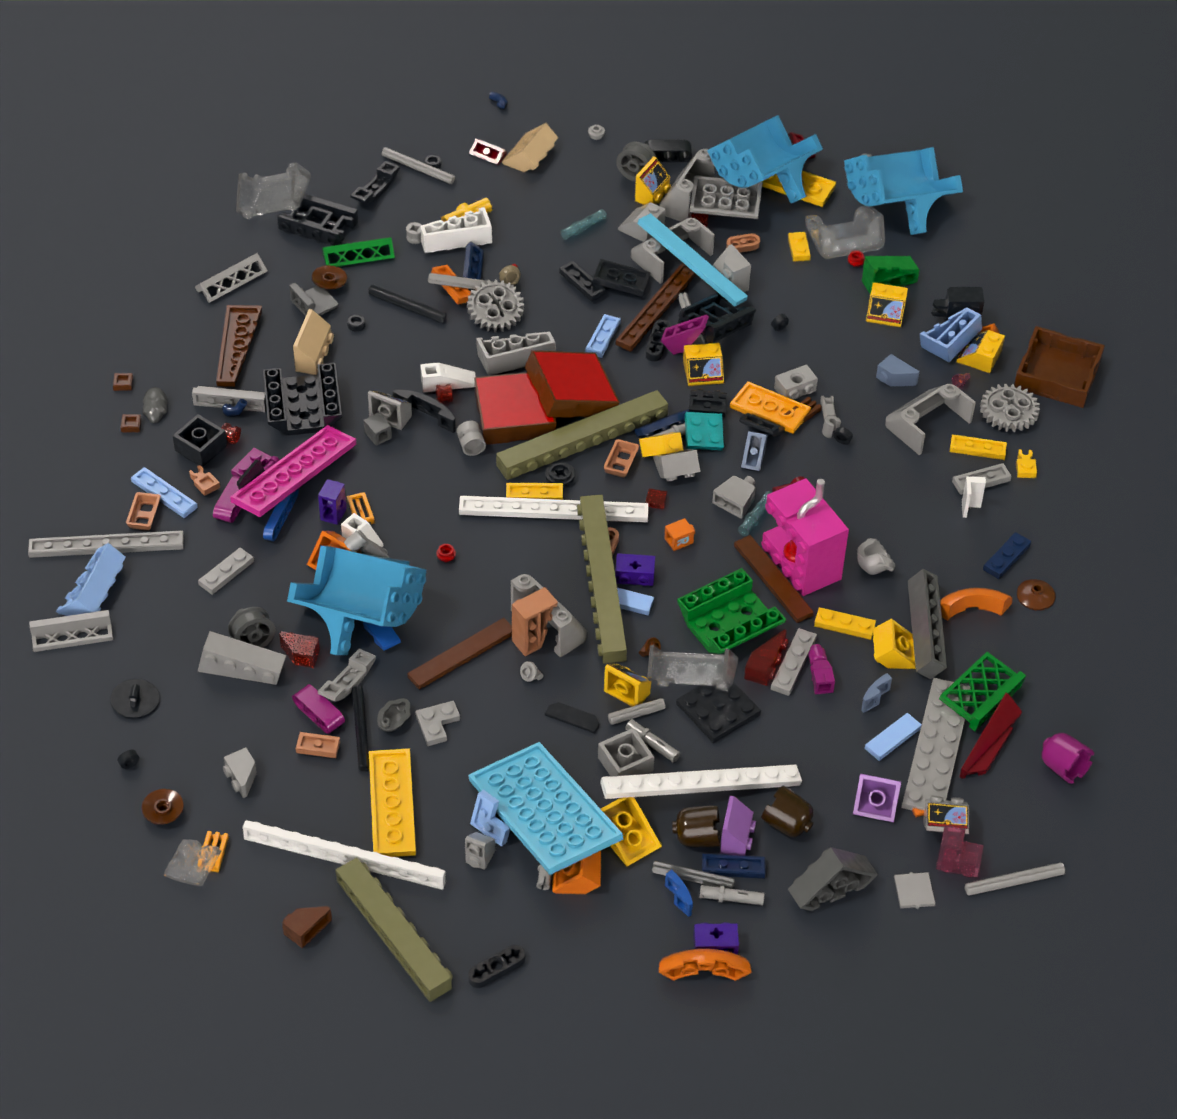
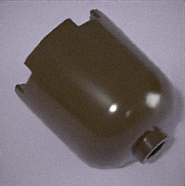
(789, 813)
(697, 826)

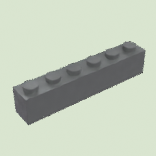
(927, 624)

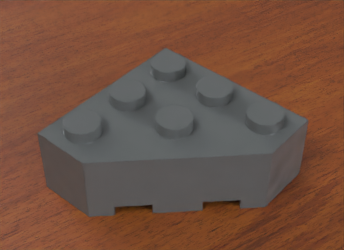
(831, 877)

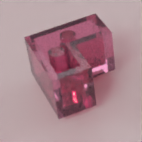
(957, 855)

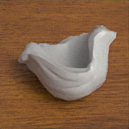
(873, 557)

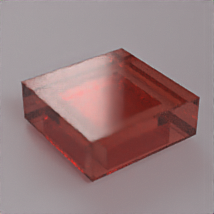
(656, 498)

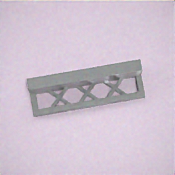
(227, 274)
(219, 396)
(71, 627)

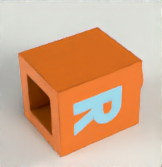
(679, 534)

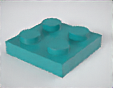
(704, 431)

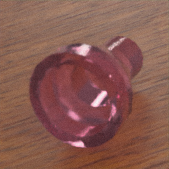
(960, 380)

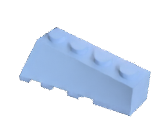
(94, 582)

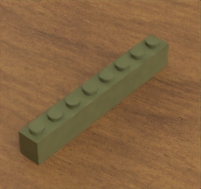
(394, 929)

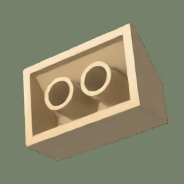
(531, 148)
(312, 343)

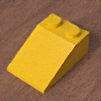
(637, 833)

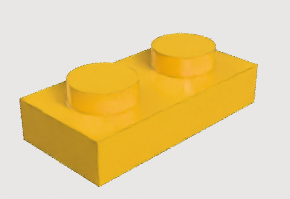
(799, 246)

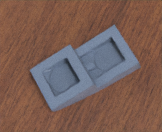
(873, 694)

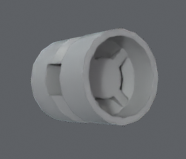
(471, 438)

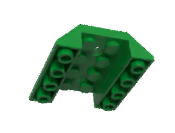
(721, 606)

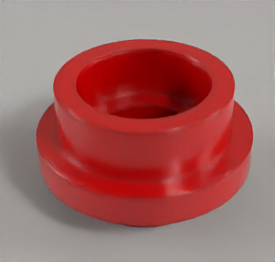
(856, 258)
(446, 552)

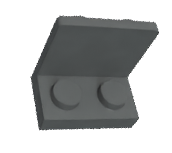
(315, 298)

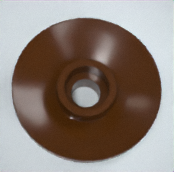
(329, 277)
(1035, 594)
(161, 800)

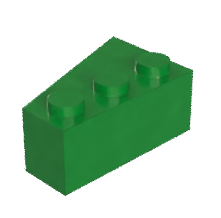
(889, 271)

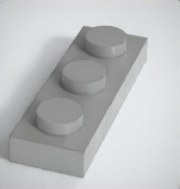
(994, 475)
(226, 571)

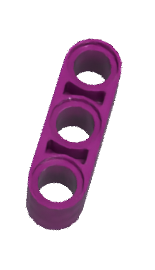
(224, 509)
(318, 709)

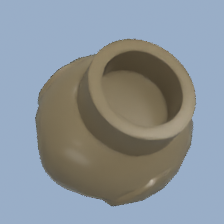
(510, 274)

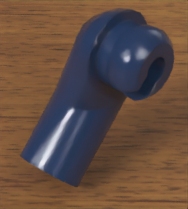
(502, 101)
(236, 410)

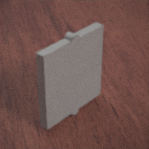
(914, 890)

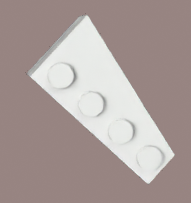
(457, 232)

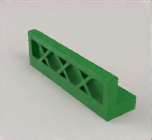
(358, 246)

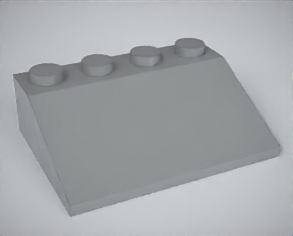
(721, 198)

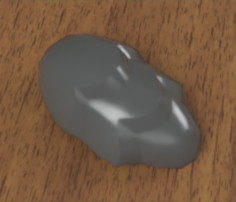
(155, 404)
(393, 714)

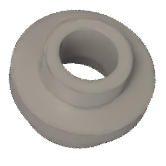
(596, 132)

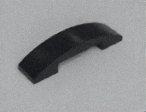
(377, 186)
(429, 406)

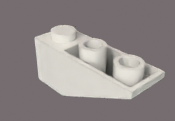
(443, 374)

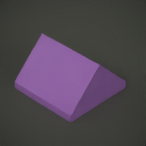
(877, 797)

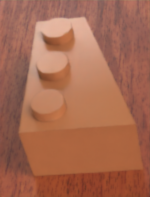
(530, 620)

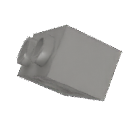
(796, 382)

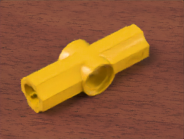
(464, 207)

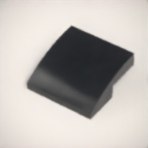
(762, 425)

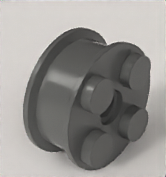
(633, 159)
(252, 626)

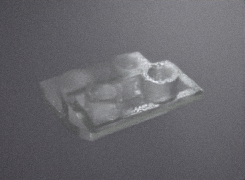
(192, 862)

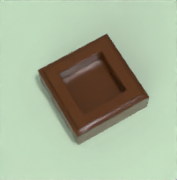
(123, 381)
(131, 423)

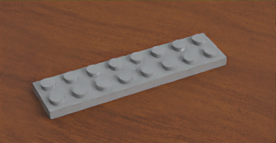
(935, 748)

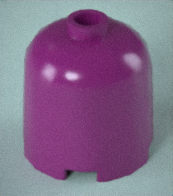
(1066, 756)

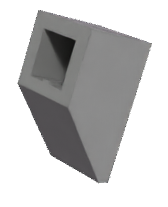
(241, 769)
(479, 850)

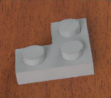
(432, 719)

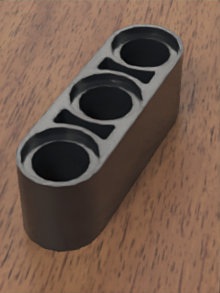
(671, 150)

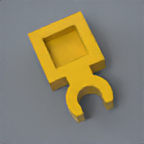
(1025, 465)

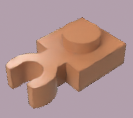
(206, 482)

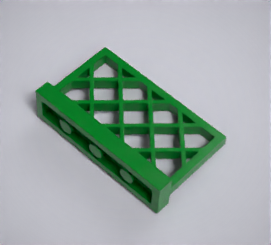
(987, 708)

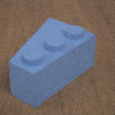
(953, 335)

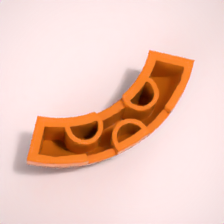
(974, 597)
(695, 960)

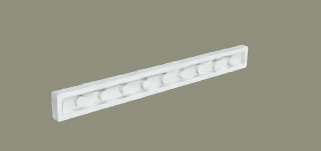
(547, 508)
(700, 781)
(343, 854)

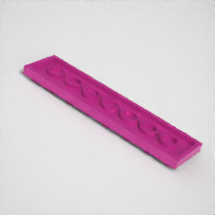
(293, 471)

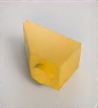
(661, 444)

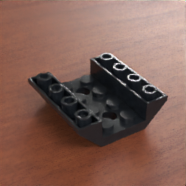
(288, 406)

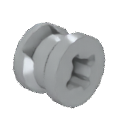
(414, 233)

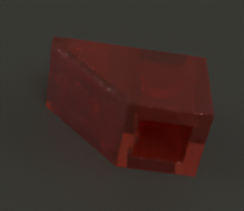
(300, 648)

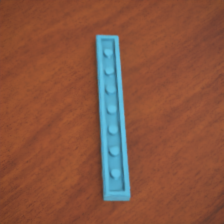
(692, 260)

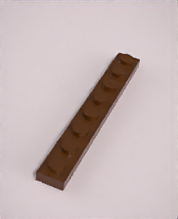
(655, 308)

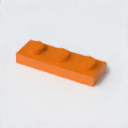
(459, 295)

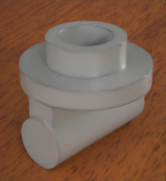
(530, 672)

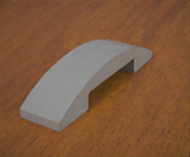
(351, 676)

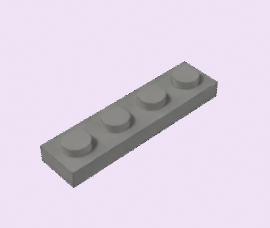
(793, 662)

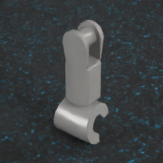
(831, 422)
(360, 541)

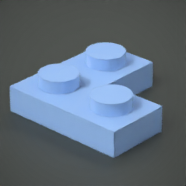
(485, 820)

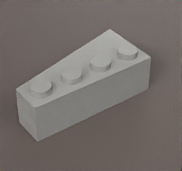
(512, 352)
(240, 660)

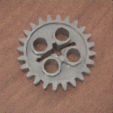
(495, 305)
(1009, 407)

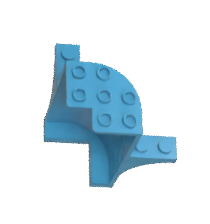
(763, 153)
(900, 178)
(359, 588)

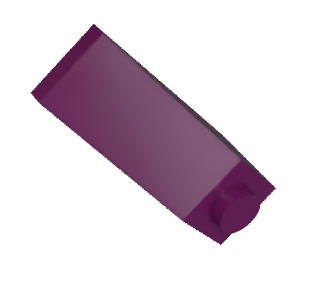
(683, 334)

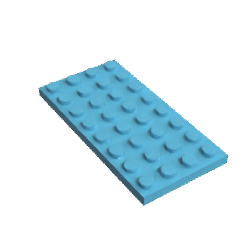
(546, 808)

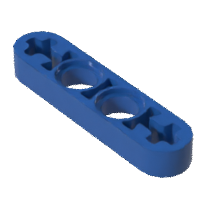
(279, 516)

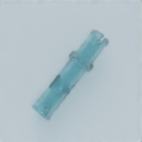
(578, 226)
(753, 518)

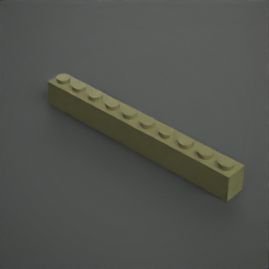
(581, 435)
(603, 580)

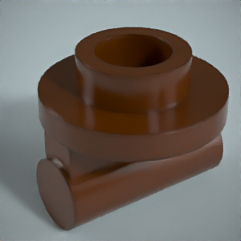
(646, 647)

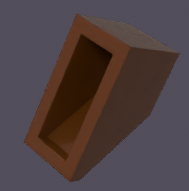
(306, 924)

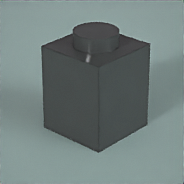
(377, 429)

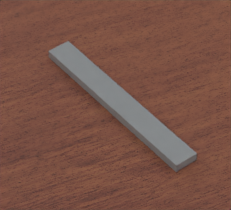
(122, 542)

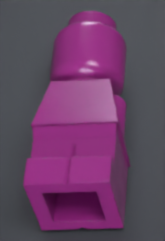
(821, 670)

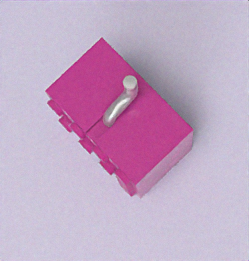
(808, 536)

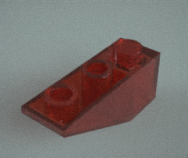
(764, 659)

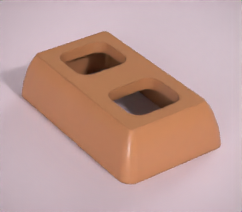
(620, 446)
(135, 512)

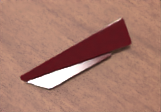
(992, 738)

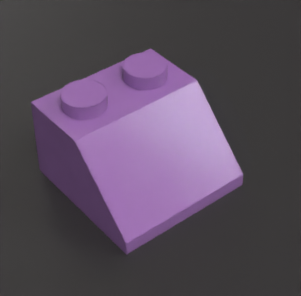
(737, 828)

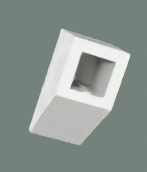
(357, 523)

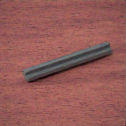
(694, 875)

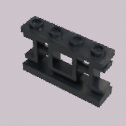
(321, 209)
(722, 319)

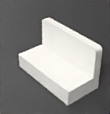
(972, 493)

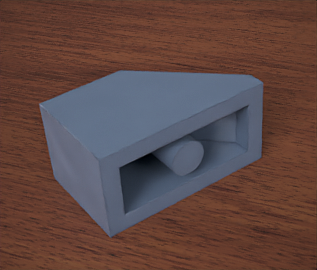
(897, 372)
(754, 450)

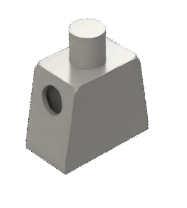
(735, 495)

